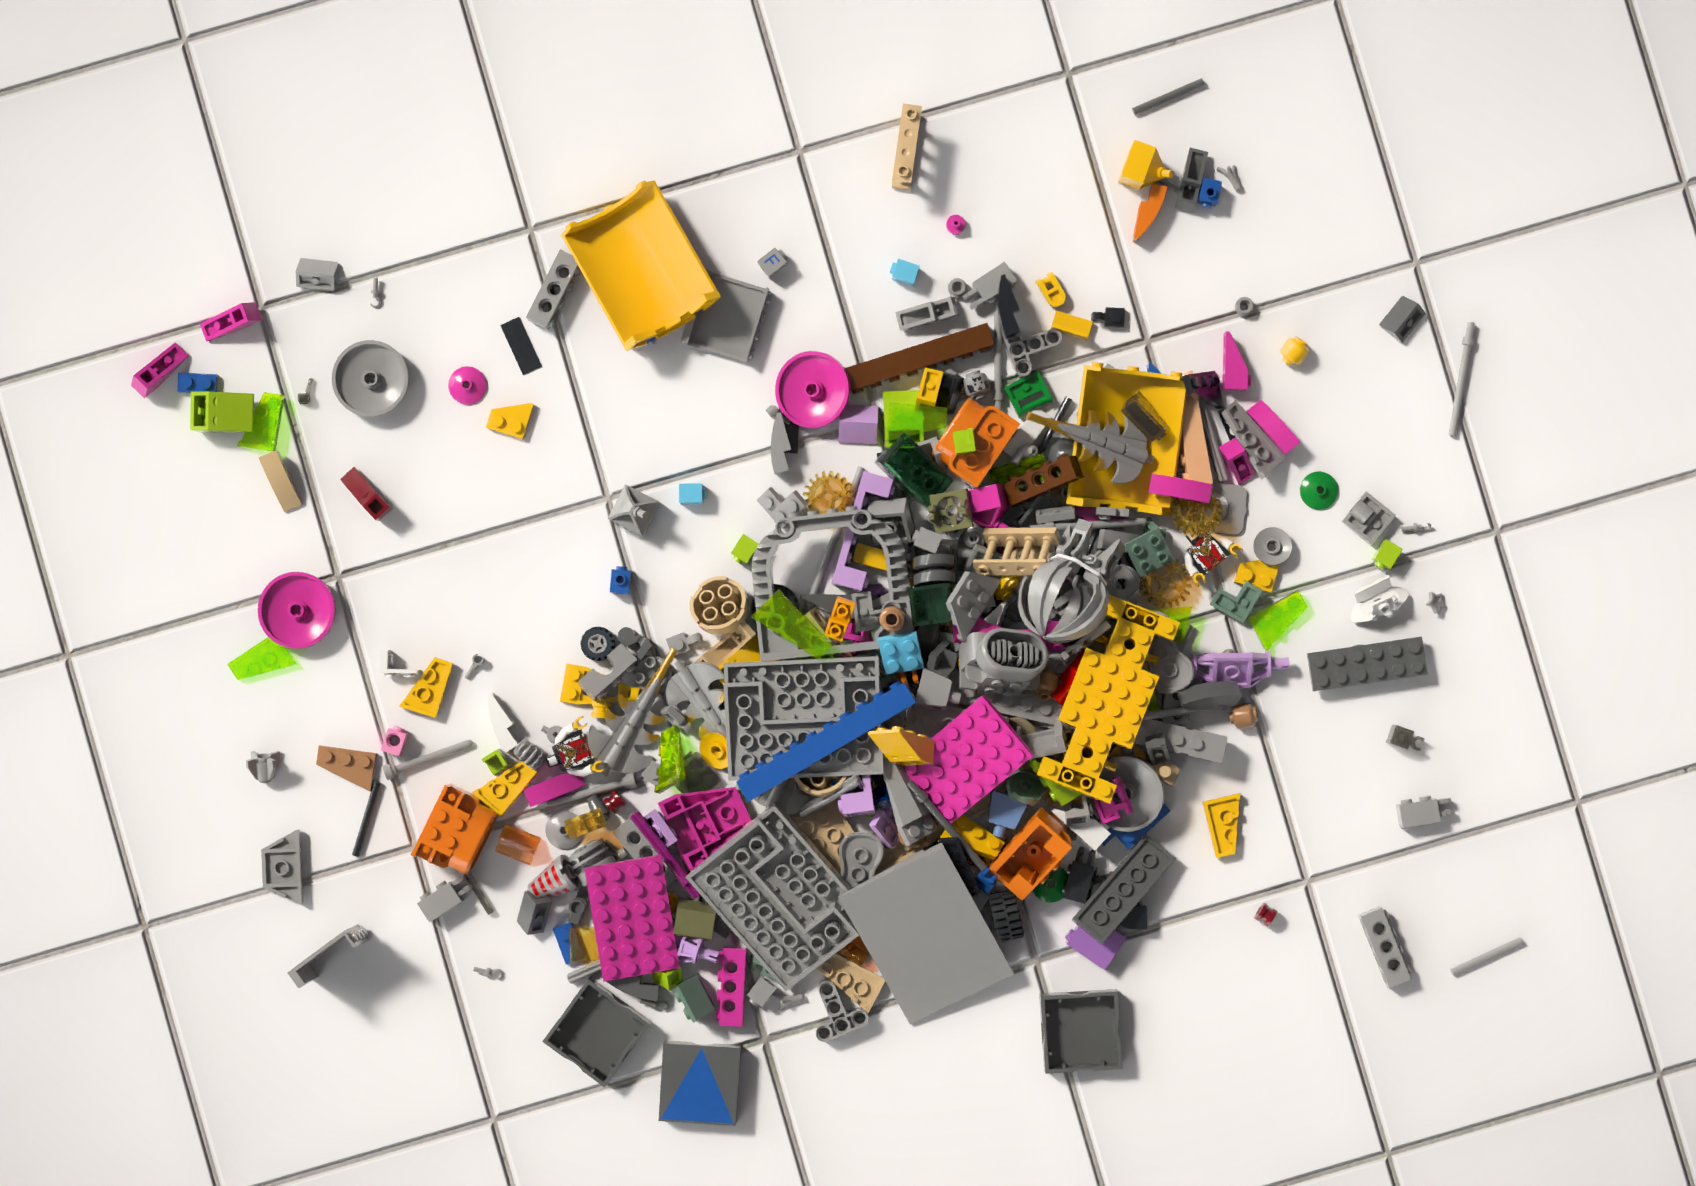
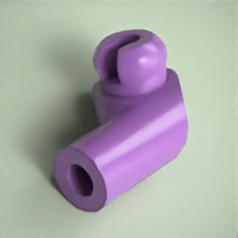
(876, 589)

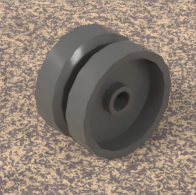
(933, 569)

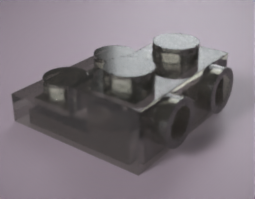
(698, 775)

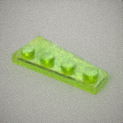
(785, 619)

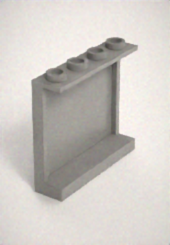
(731, 322)

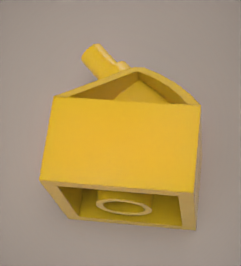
(1143, 167)

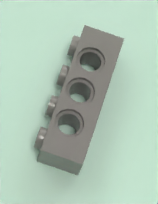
(546, 319)
(623, 835)
(1368, 921)

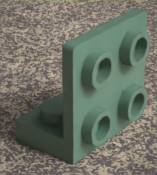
(1149, 551)

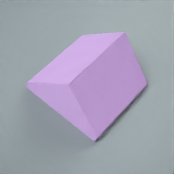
(858, 424)

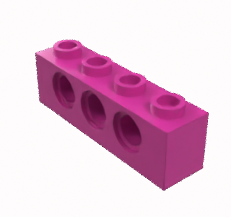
(735, 1016)

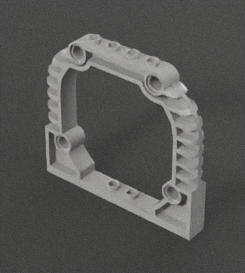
(774, 646)

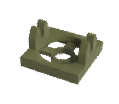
(964, 509)

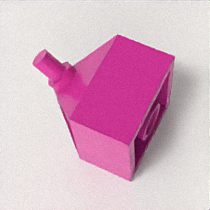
(989, 505)

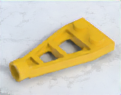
(573, 693)

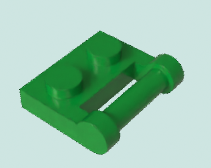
(1025, 388)

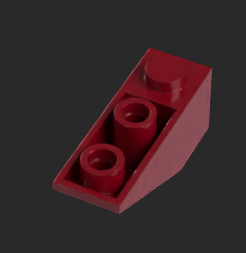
(366, 494)

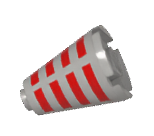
(555, 879)

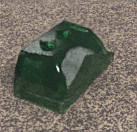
(913, 470)

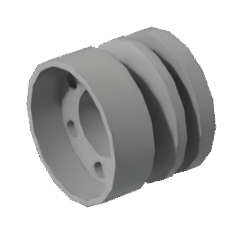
(589, 856)

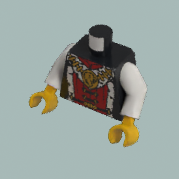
(1207, 553)
(573, 752)

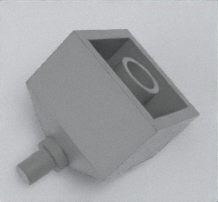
(634, 510)
(896, 515)

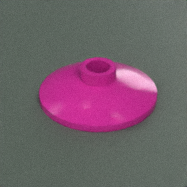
(471, 394)

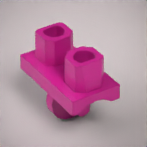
(865, 635)

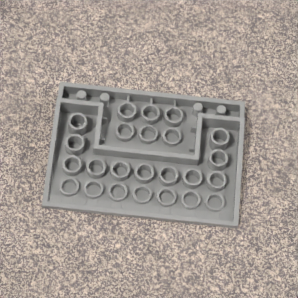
(786, 700)
(777, 896)
(925, 933)

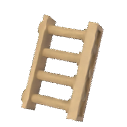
(906, 146)
(1013, 538)

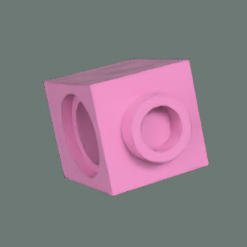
(388, 747)

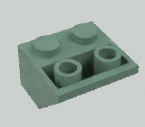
(695, 998)

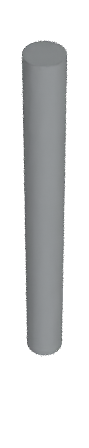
(1486, 956)

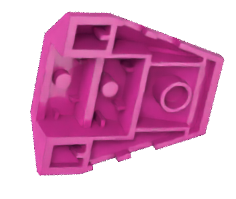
(704, 821)

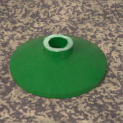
(1309, 492)
(1054, 893)

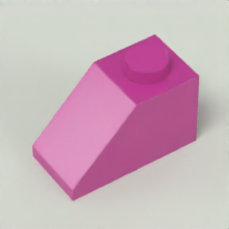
(1237, 461)

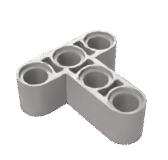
(1027, 351)
(837, 1016)

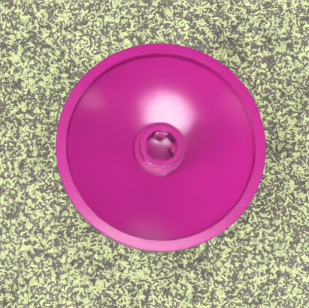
(812, 389)
(296, 610)

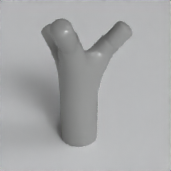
(1230, 174)
(786, 1000)

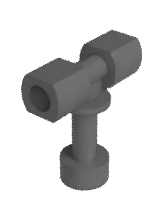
(578, 906)

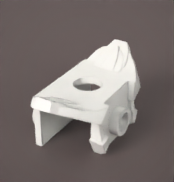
(1381, 590)

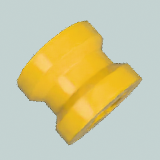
(599, 709)

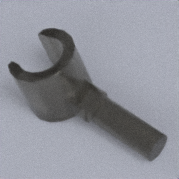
(304, 398)

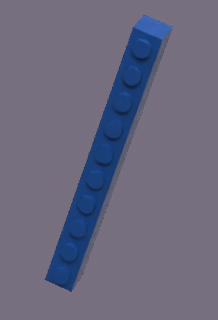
(827, 741)

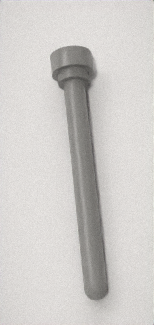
(391, 770)
(628, 781)

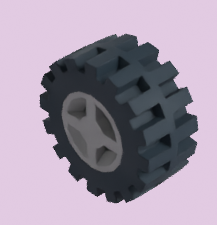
(592, 646)

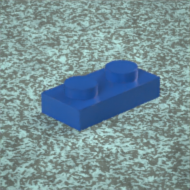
(197, 382)
(562, 937)

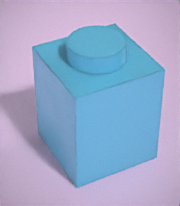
(904, 272)
(692, 493)

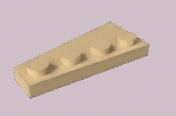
(854, 980)

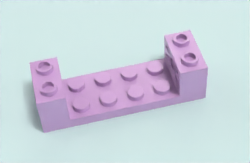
(874, 486)
(858, 803)

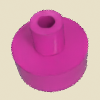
(955, 229)

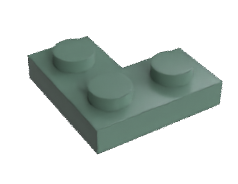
(1237, 606)

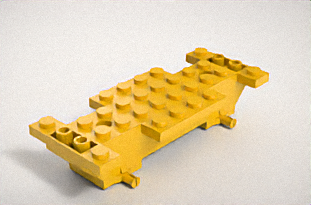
(1108, 699)

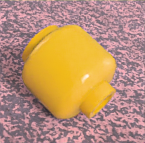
(1294, 351)

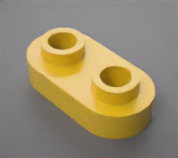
(1006, 586)

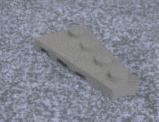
(1259, 448)

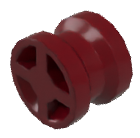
(615, 802)
(1265, 914)

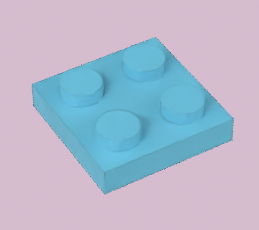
(901, 652)

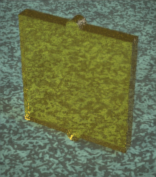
(583, 944)

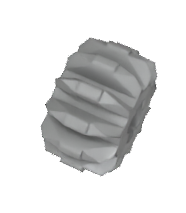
(530, 754)

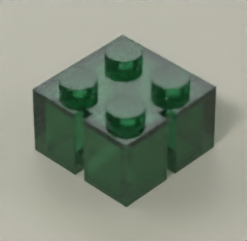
(929, 604)

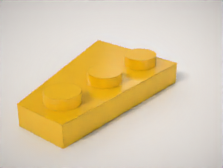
(429, 689)
(505, 789)
(1222, 823)
(977, 837)

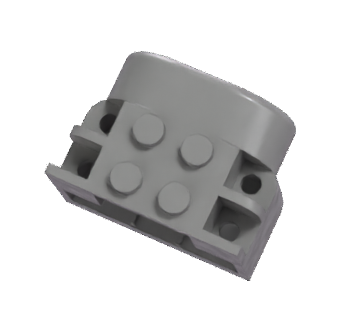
(1002, 662)

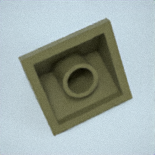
(694, 919)

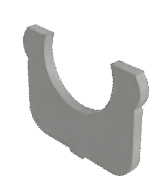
(1236, 499)

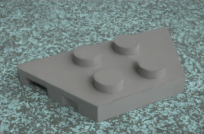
(969, 600)
(284, 867)

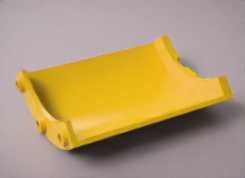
(641, 266)
(1106, 391)

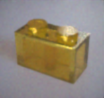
(584, 823)

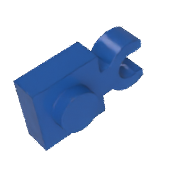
(986, 880)

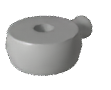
(550, 732)

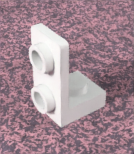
(387, 659)

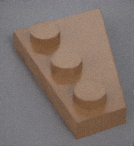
(349, 764)

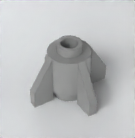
(263, 765)

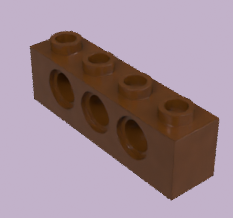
(1069, 473)

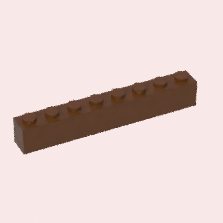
(919, 357)

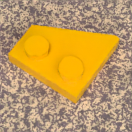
(511, 419)
(1257, 574)

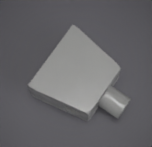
(935, 692)

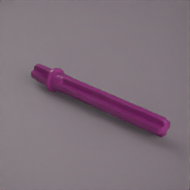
(666, 854)

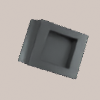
(628, 637)

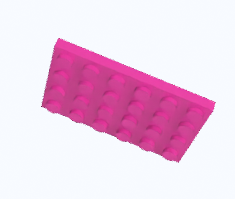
(970, 759)
(632, 917)

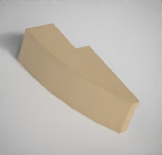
(280, 480)

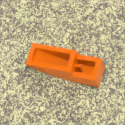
(1148, 210)

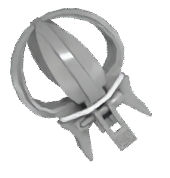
(1089, 596)

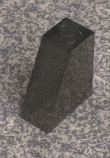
(1144, 417)

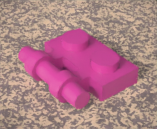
(1112, 811)

